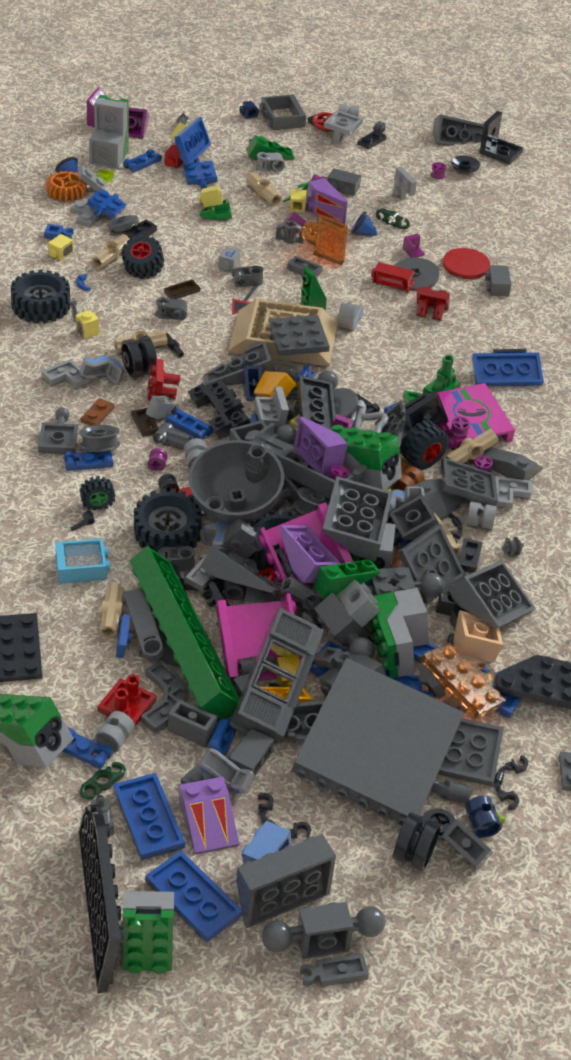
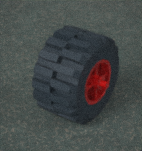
(142, 256)
(424, 445)

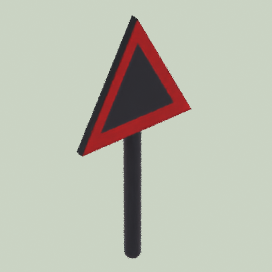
(239, 304)

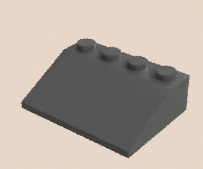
(357, 517)
(492, 595)
(285, 879)

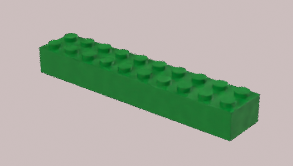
(185, 634)

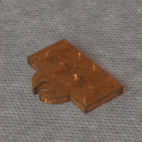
(328, 239)
(464, 678)

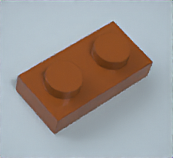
(97, 412)

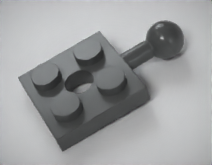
(51, 431)

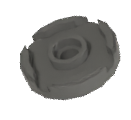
(123, 223)

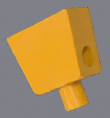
(271, 379)

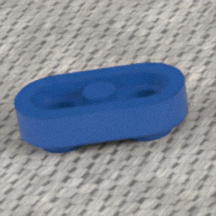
(222, 737)

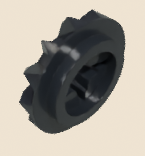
(443, 817)

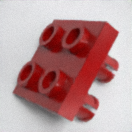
(438, 299)
(159, 377)
(128, 699)

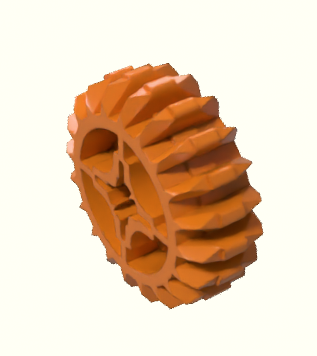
(65, 186)

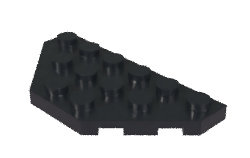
(538, 680)

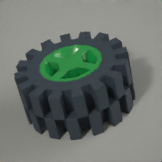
(97, 493)

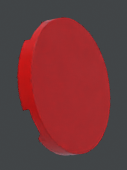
(466, 263)

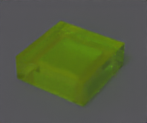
(106, 175)

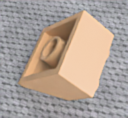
(476, 638)

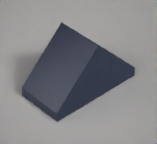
(251, 378)

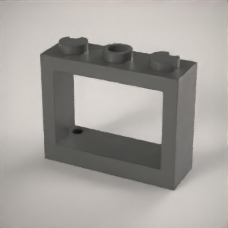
(270, 103)

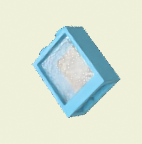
(83, 560)

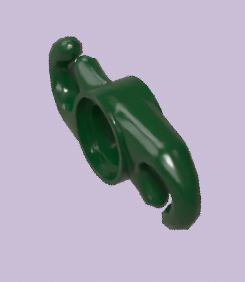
(387, 213)
(92, 783)

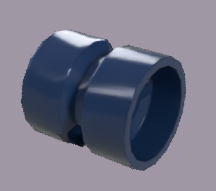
(483, 816)

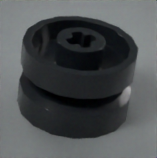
(138, 355)
(416, 841)

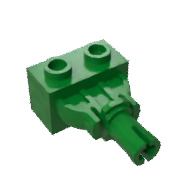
(445, 378)

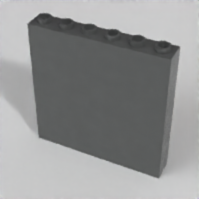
(377, 742)

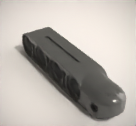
(144, 624)

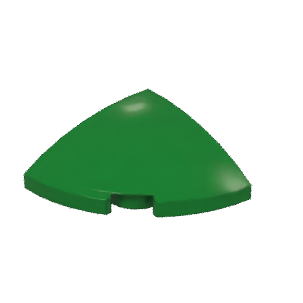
(217, 212)

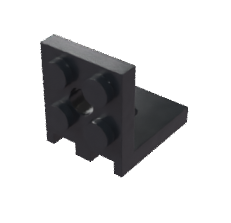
(495, 147)
(425, 408)

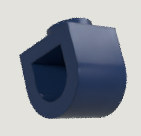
(249, 109)

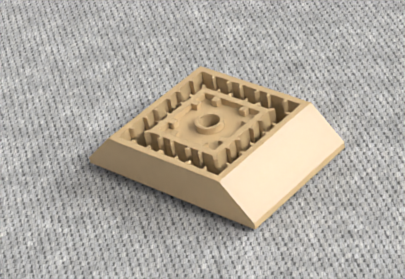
(253, 328)

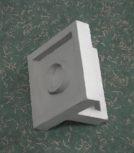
(342, 125)
(273, 408)

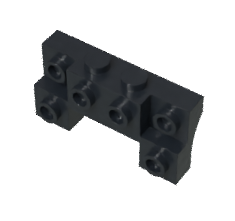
(224, 403)

